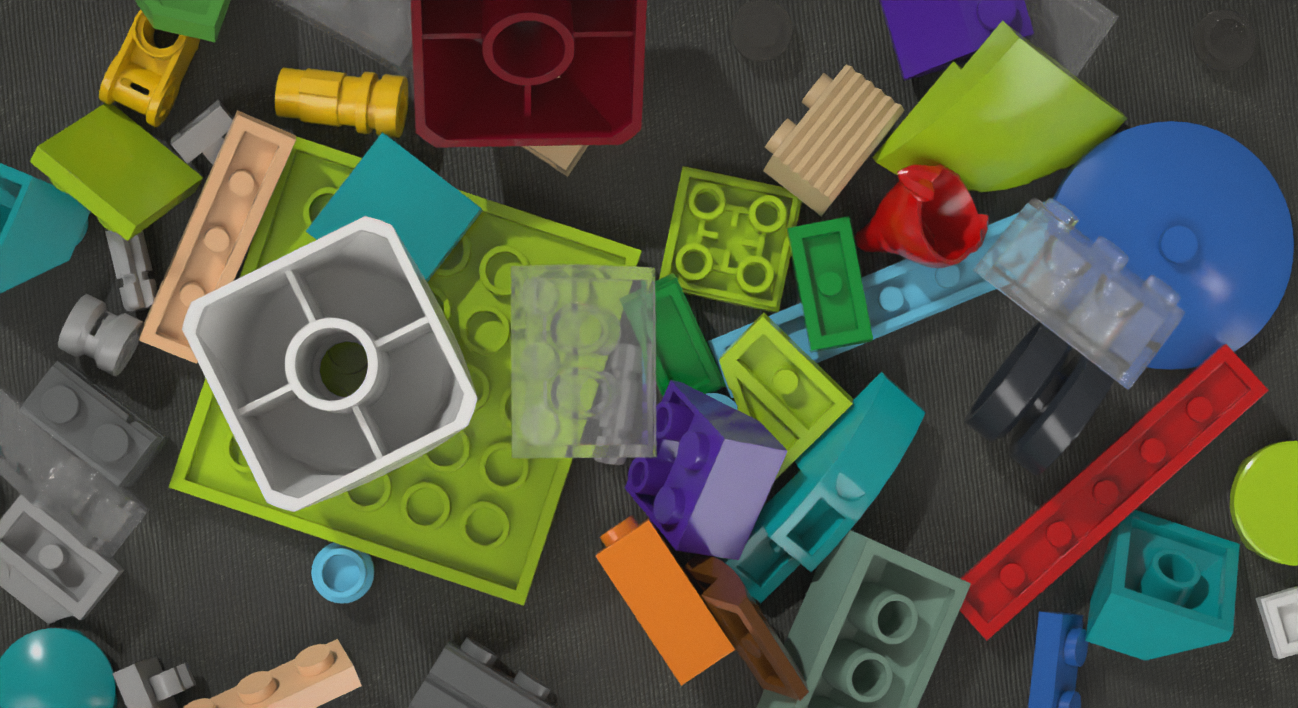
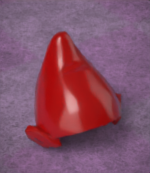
(926, 219)

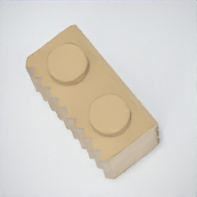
(832, 138)

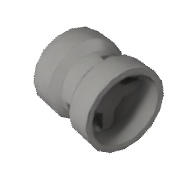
(100, 334)

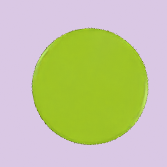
(1267, 502)

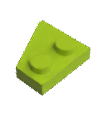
(782, 387)

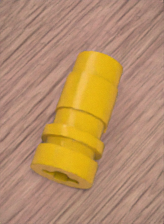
(344, 99)

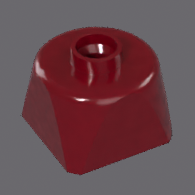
(493, 69)

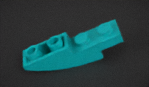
(833, 488)

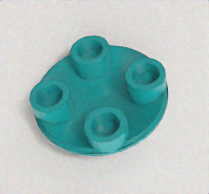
(56, 672)

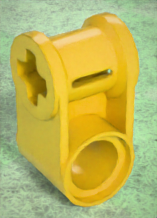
(149, 67)

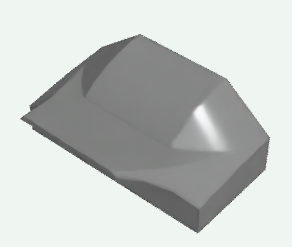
(49, 566)

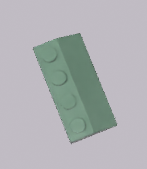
(870, 628)

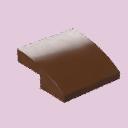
(746, 626)

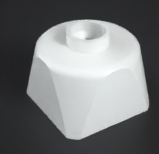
(265, 350)

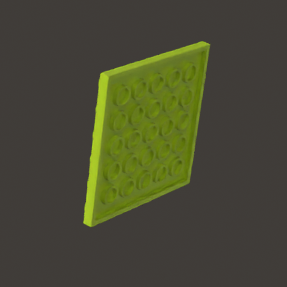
(467, 503)

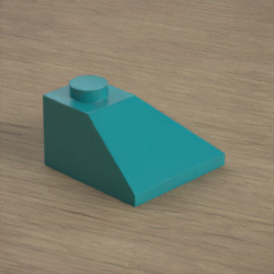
(35, 226)
(1163, 589)

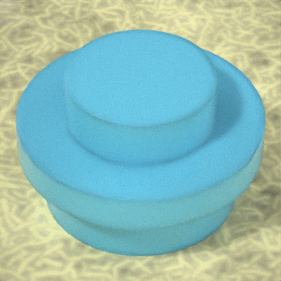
(342, 573)

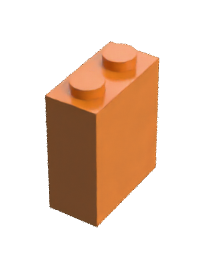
(663, 598)

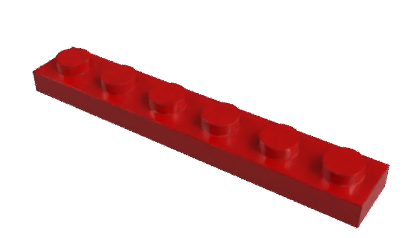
(1108, 489)

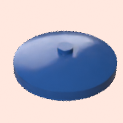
(1196, 218)

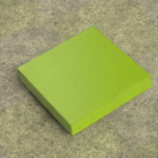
(116, 170)
(730, 239)

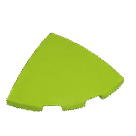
(1002, 118)

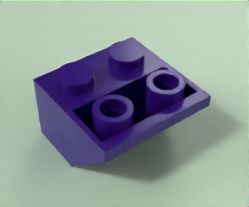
(707, 473)

